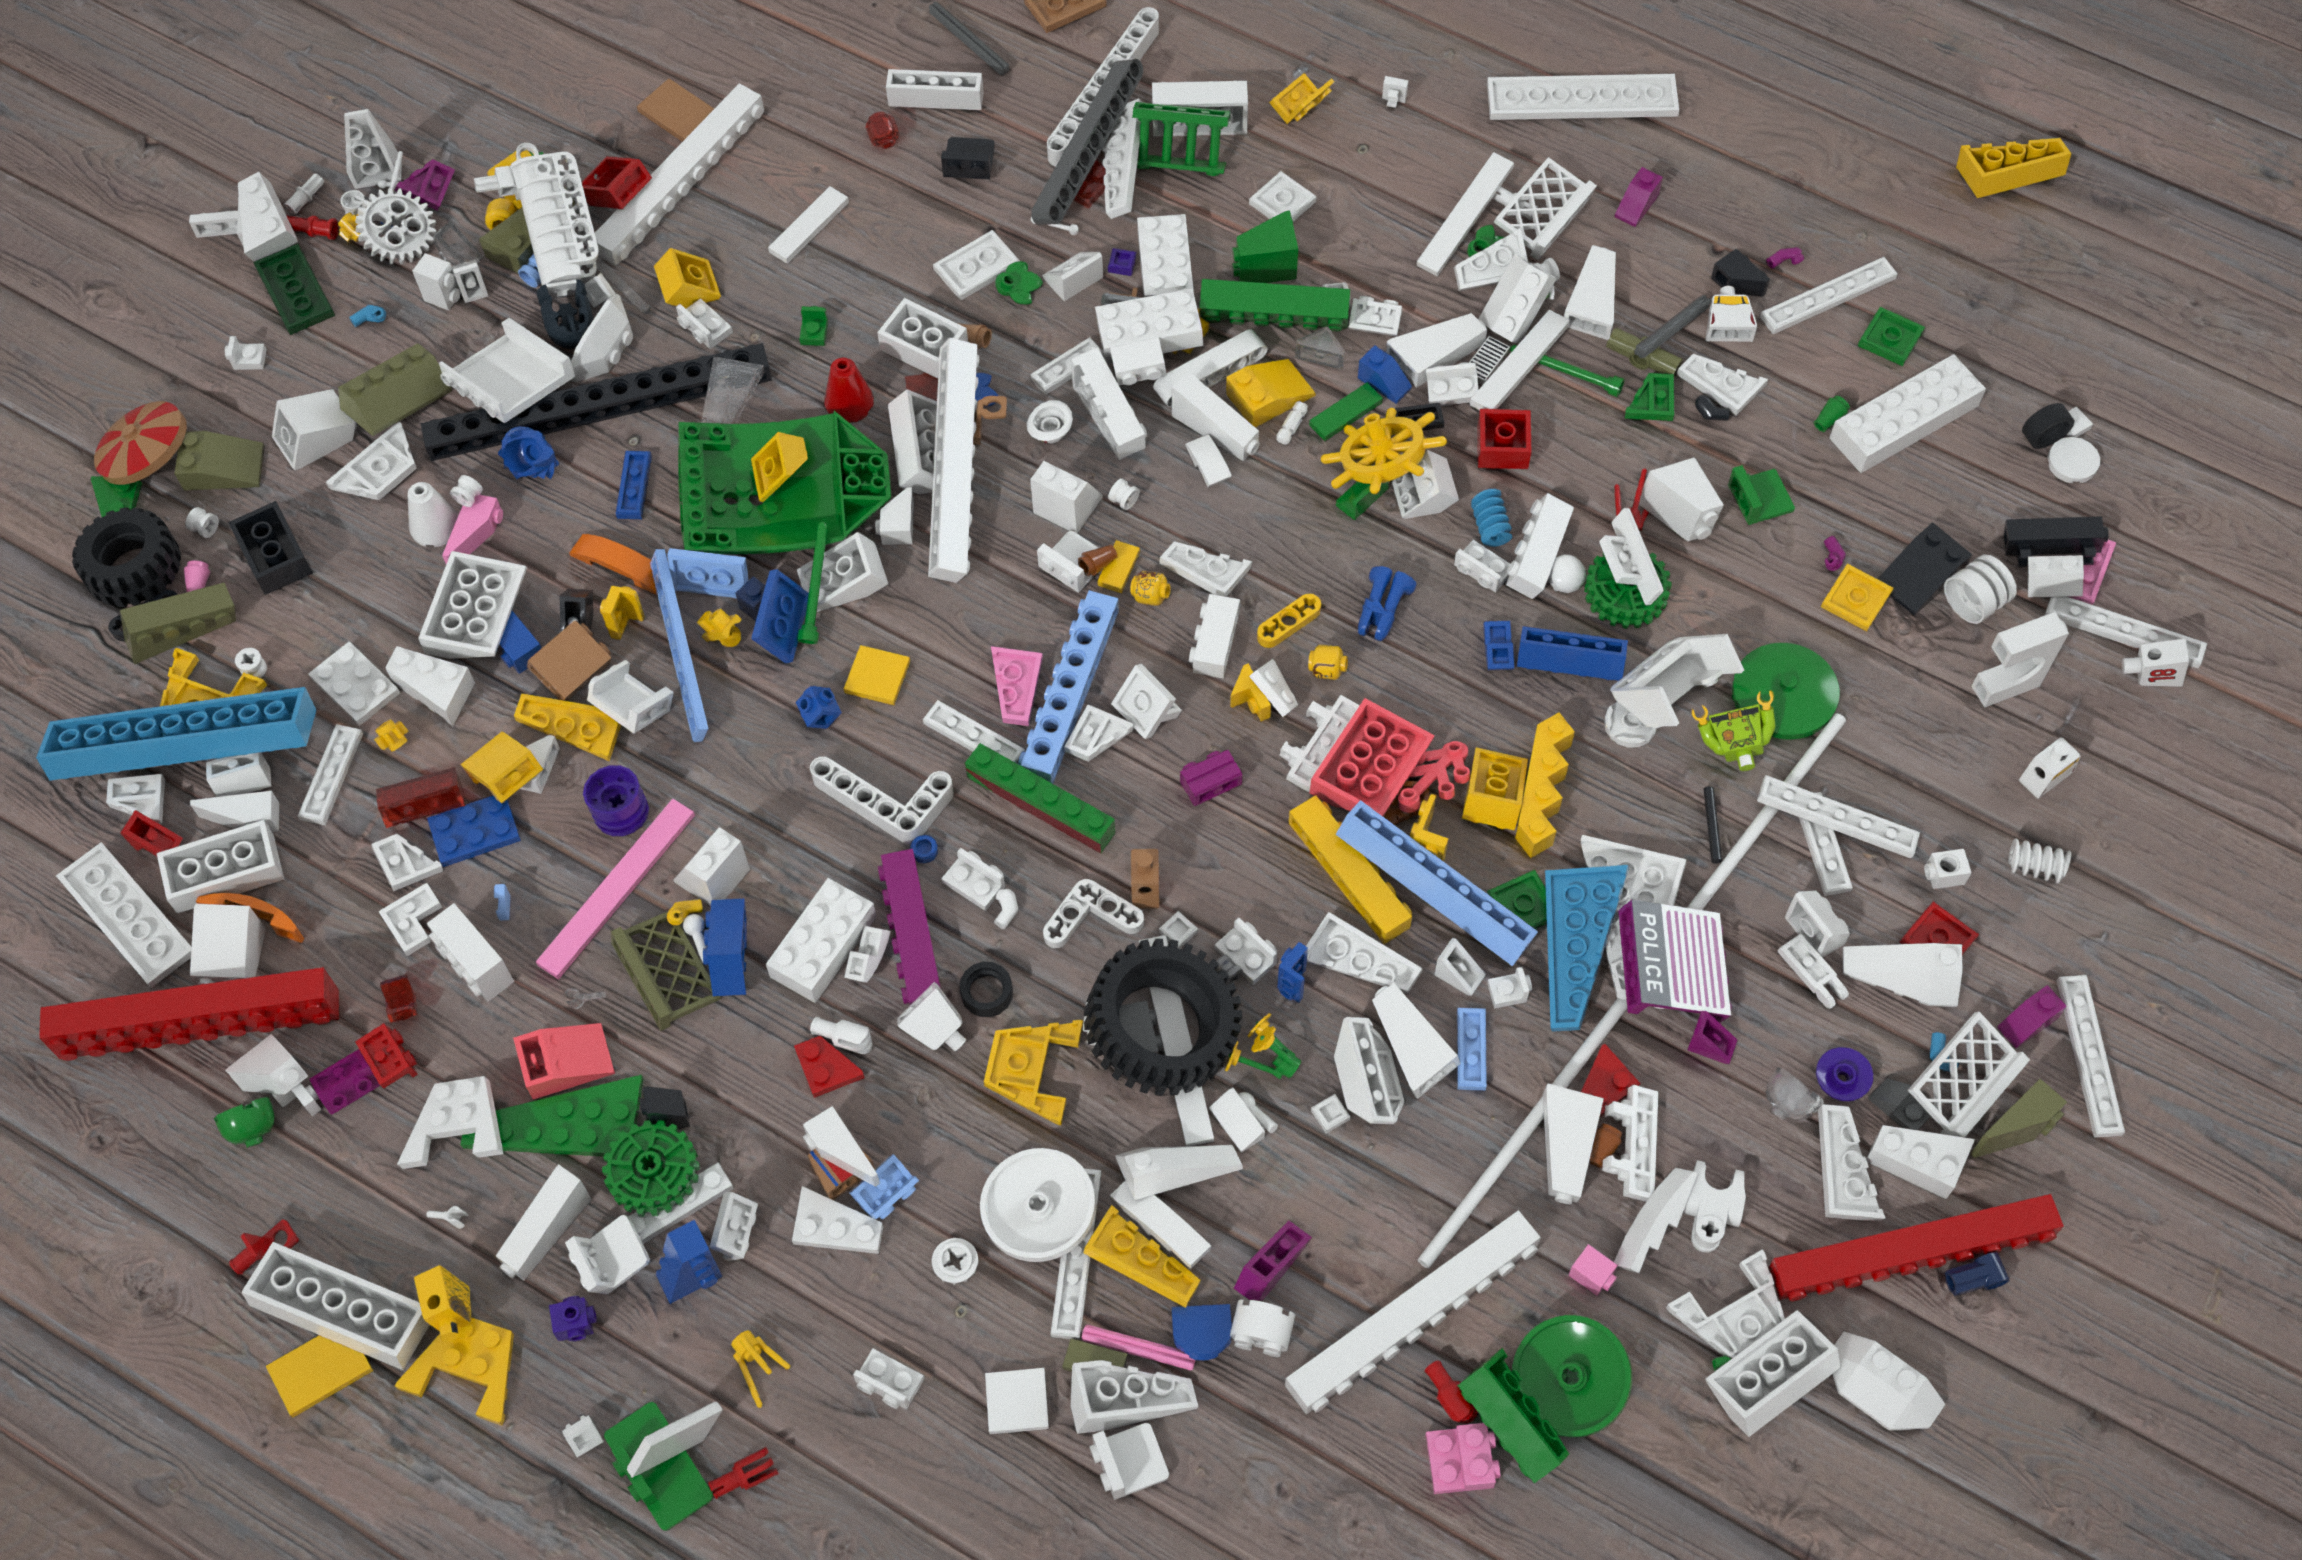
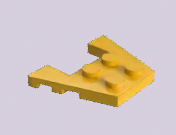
(183, 690)
(1019, 1063)
(478, 1355)

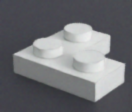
(404, 918)

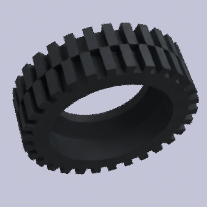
(1186, 976)

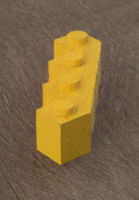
(1540, 796)

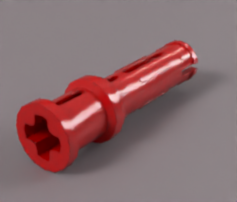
(315, 227)

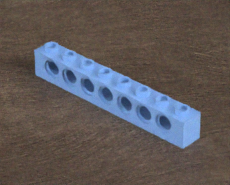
(1094, 607)

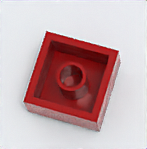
(1504, 438)

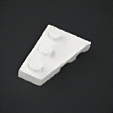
(1489, 264)
(1723, 385)
(1206, 570)
(834, 1226)

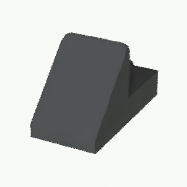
(1899, 1105)

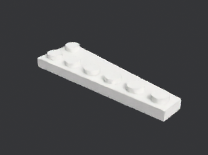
(1121, 162)

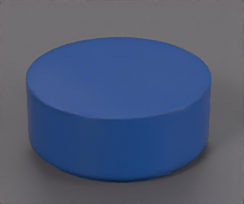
(924, 848)

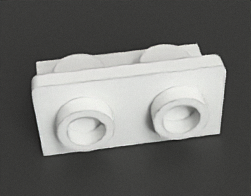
(1375, 316)
(703, 323)
(1452, 383)
(1482, 565)
(974, 879)
(1248, 950)
(733, 1226)
(888, 1379)

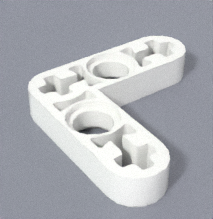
(1084, 906)

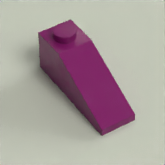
(1271, 1262)

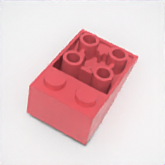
(563, 1058)

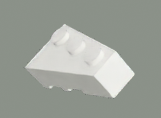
(1921, 1157)

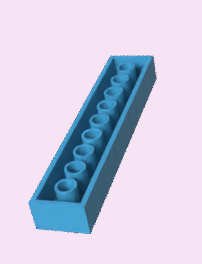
(177, 733)

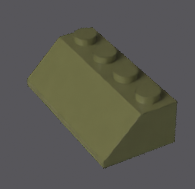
(393, 389)

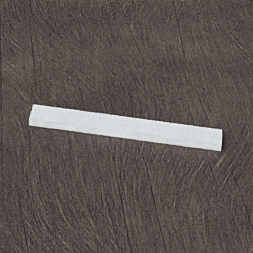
(1177, 1042)

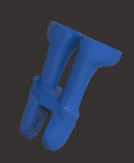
(1373, 611)

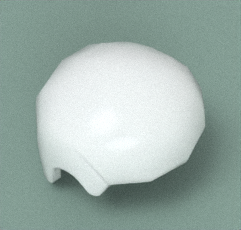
(1567, 574)

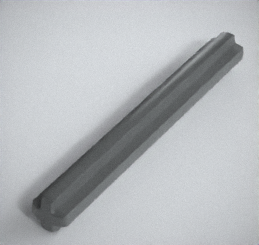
(969, 38)
(1672, 326)

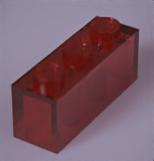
(420, 797)

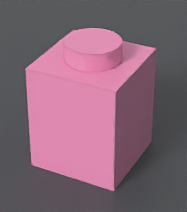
(1593, 1270)

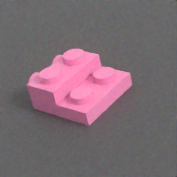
(1462, 1458)

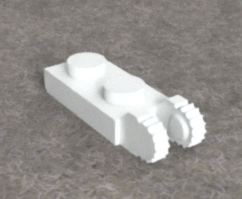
(1813, 970)

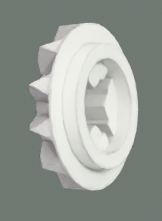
(959, 1248)

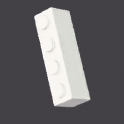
(934, 89)
(1539, 546)

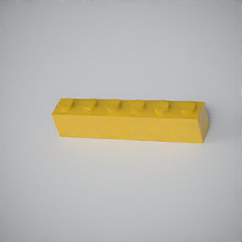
(1350, 870)

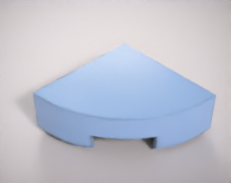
(503, 895)

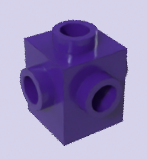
(572, 1319)

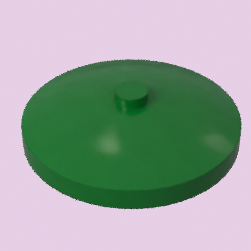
(1801, 683)
(1575, 1374)

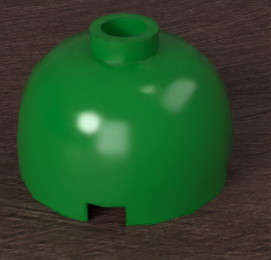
(247, 1122)

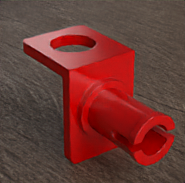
(257, 1246)

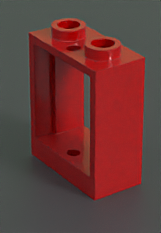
(615, 183)

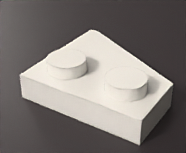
(1274, 687)
(403, 862)

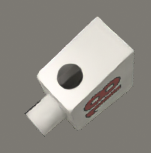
(2159, 663)

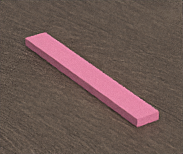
(615, 889)

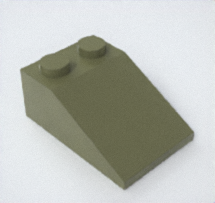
(218, 461)
(2027, 1119)

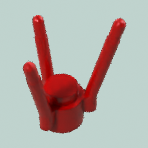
(1639, 519)

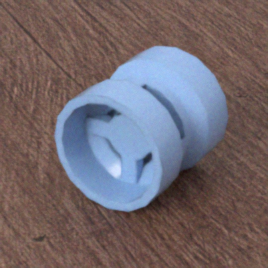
(529, 273)

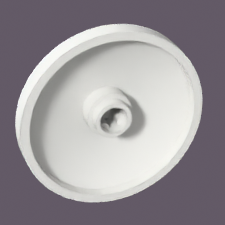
(1038, 1205)

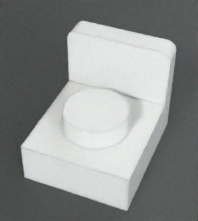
(245, 355)
(1510, 989)

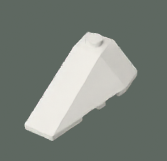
(1914, 970)
(1166, 1168)

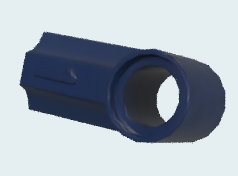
(1984, 1273)

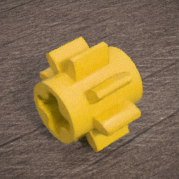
(348, 227)
(391, 735)

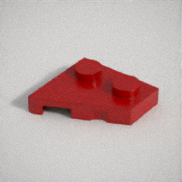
(825, 1066)
(1608, 1078)

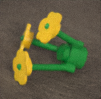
(1285, 1060)

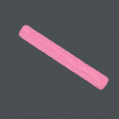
(1137, 1347)

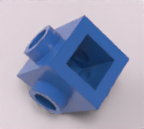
(818, 707)

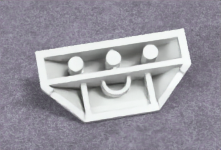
(602, 341)
(1367, 1072)
(1884, 1385)

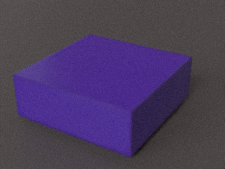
(1122, 262)

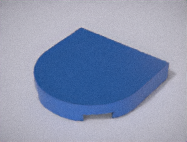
(1202, 1330)

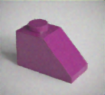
(1639, 197)
(2032, 1016)

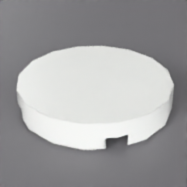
(2073, 460)
(1626, 728)

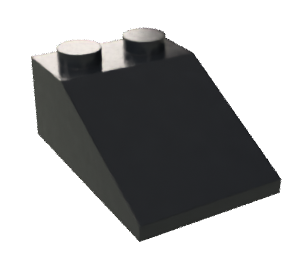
(1924, 567)

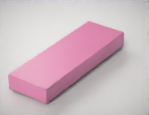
(2094, 573)

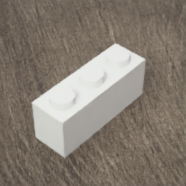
(1215, 635)

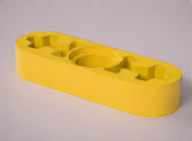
(1285, 631)

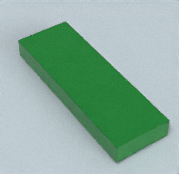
(1345, 411)

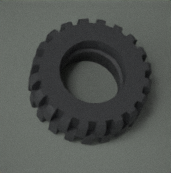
(116, 535)

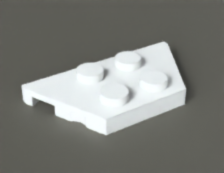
(377, 467)

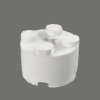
(1262, 1327)

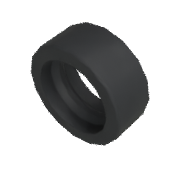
(2048, 425)
(980, 970)

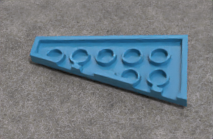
(1579, 920)

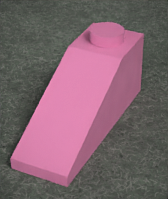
(474, 526)

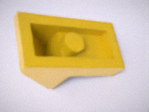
(1247, 691)

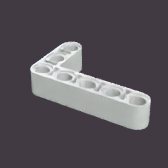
(880, 802)

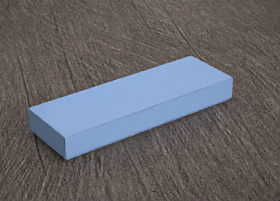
(1471, 1049)

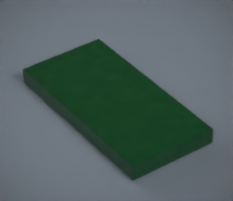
(294, 289)

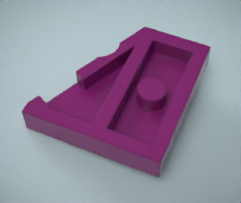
(428, 183)

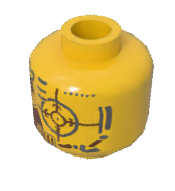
(1150, 588)

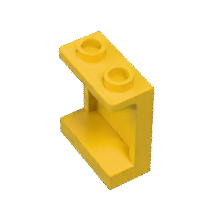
(502, 766)

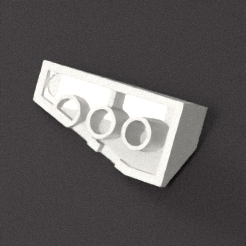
(368, 150)
(1119, 1396)

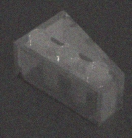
(729, 389)

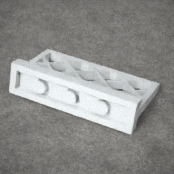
(1563, 215)
(1980, 1097)

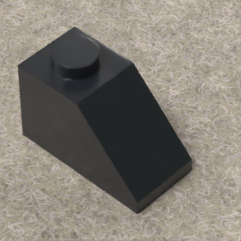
(576, 605)

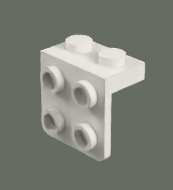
(1063, 560)
(608, 1256)
(1129, 1460)

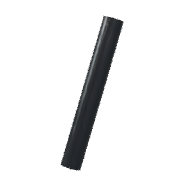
(1712, 824)

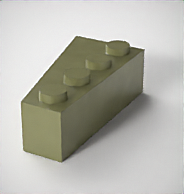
(175, 620)

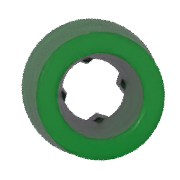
(1833, 410)

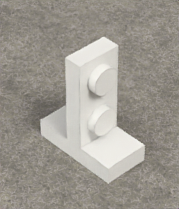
(217, 223)

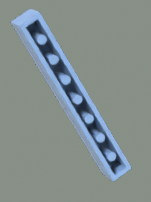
(1436, 883)

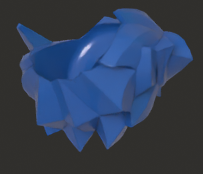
(527, 453)

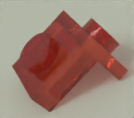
(399, 998)

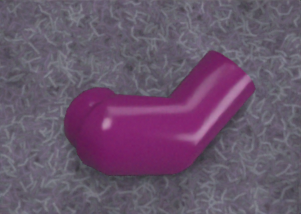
(1785, 254)

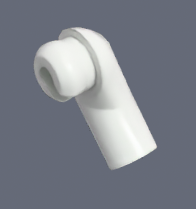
(1009, 907)

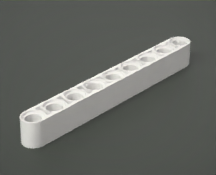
(1130, 46)

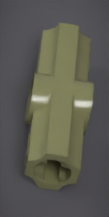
(1658, 360)

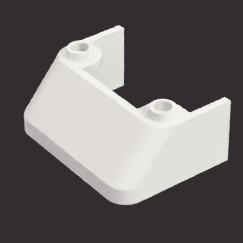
(1671, 673)

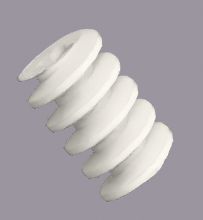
(2039, 860)

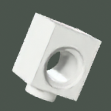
(1953, 860)

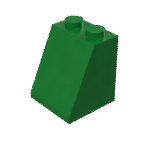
(1267, 252)

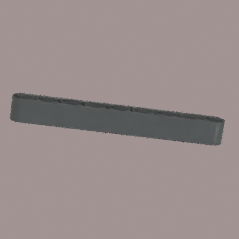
(1087, 142)

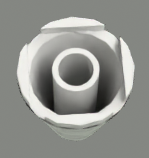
(429, 515)

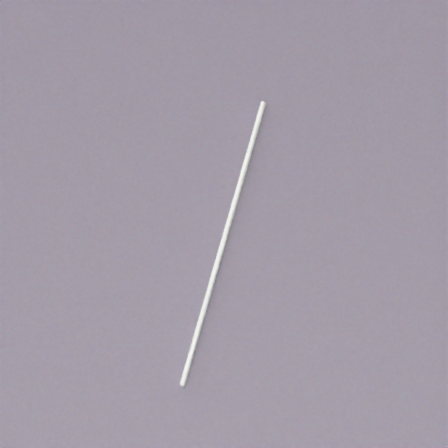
(1617, 1009)

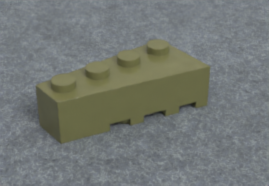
(509, 242)

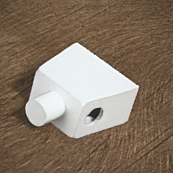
(933, 1020)

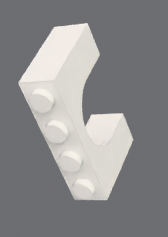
(2025, 659)

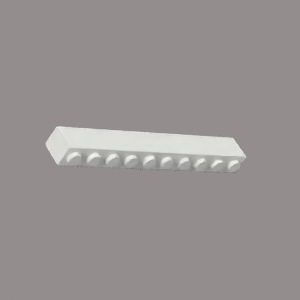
(679, 173)
(953, 461)
(1412, 1312)

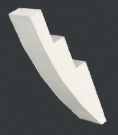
(1661, 1210)
(1163, 1225)

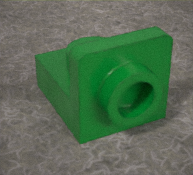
(813, 326)

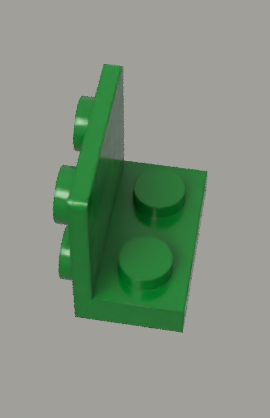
(1760, 495)

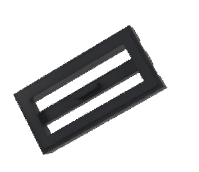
(1418, 411)

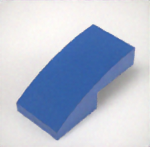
(1498, 645)

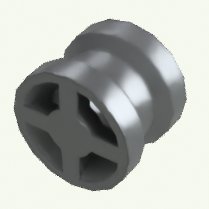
(1233, 971)

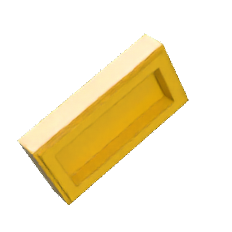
(1116, 573)

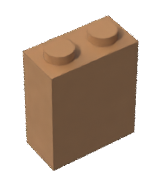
(569, 661)

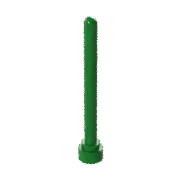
(1611, 384)
(808, 632)

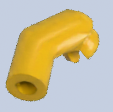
(682, 909)

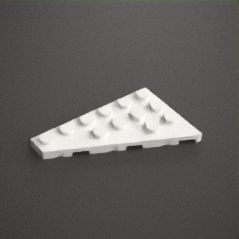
(1650, 878)

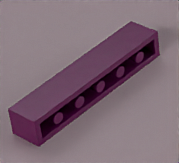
(909, 922)

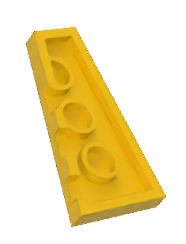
(570, 722)
(1133, 1255)

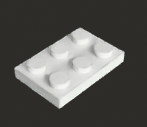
(354, 683)

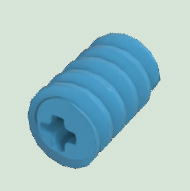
(1491, 518)

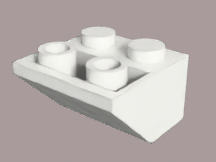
(1427, 493)

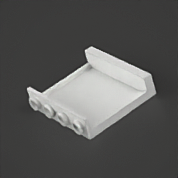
(510, 372)

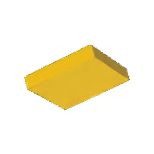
(1857, 597)
(877, 675)

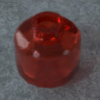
(882, 130)

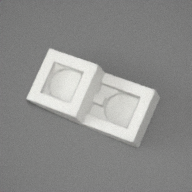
(1208, 460)
(863, 963)

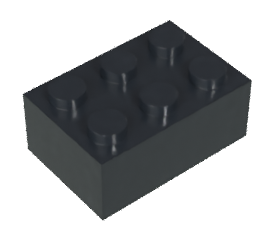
(270, 547)

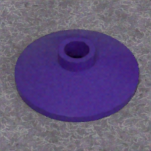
(1847, 1063)

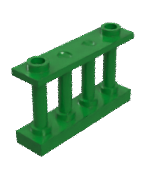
(1193, 118)

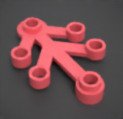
(1453, 754)

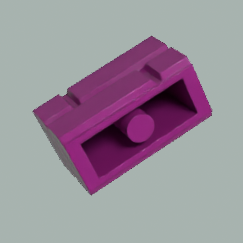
(1210, 777)

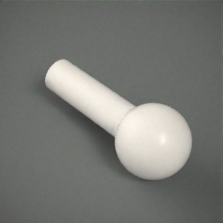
(694, 926)
(1261, 1117)

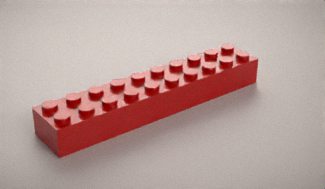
(189, 1013)

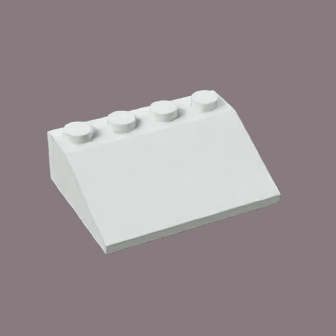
(471, 607)

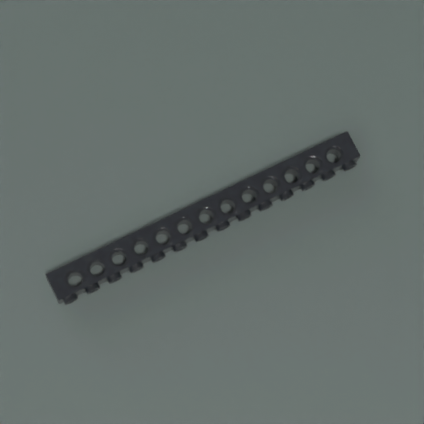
(585, 404)

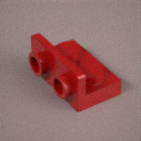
(386, 1055)

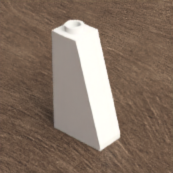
(1593, 296)
(1436, 346)
(1209, 414)
(1416, 1043)
(1569, 1138)
(543, 1223)

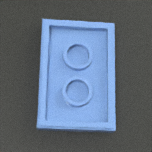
(707, 572)

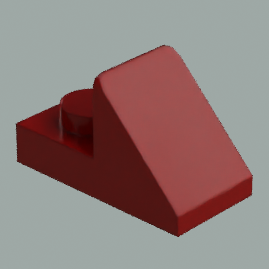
(148, 834)

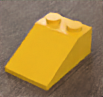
(1267, 390)
(1495, 789)

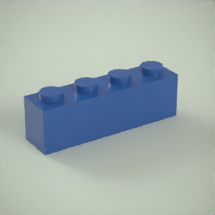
(1572, 653)

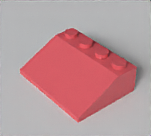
(1370, 760)

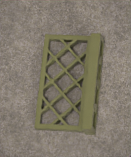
(641, 972)

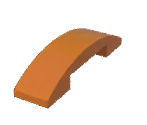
(616, 558)
(278, 920)

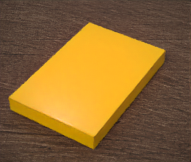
(316, 1372)

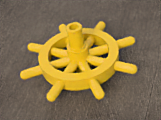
(1383, 449)

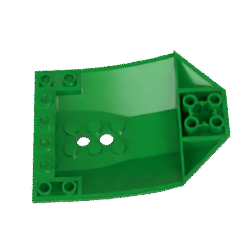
(837, 484)

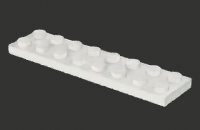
(1582, 96)

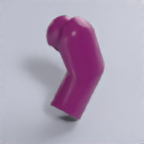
(1836, 556)

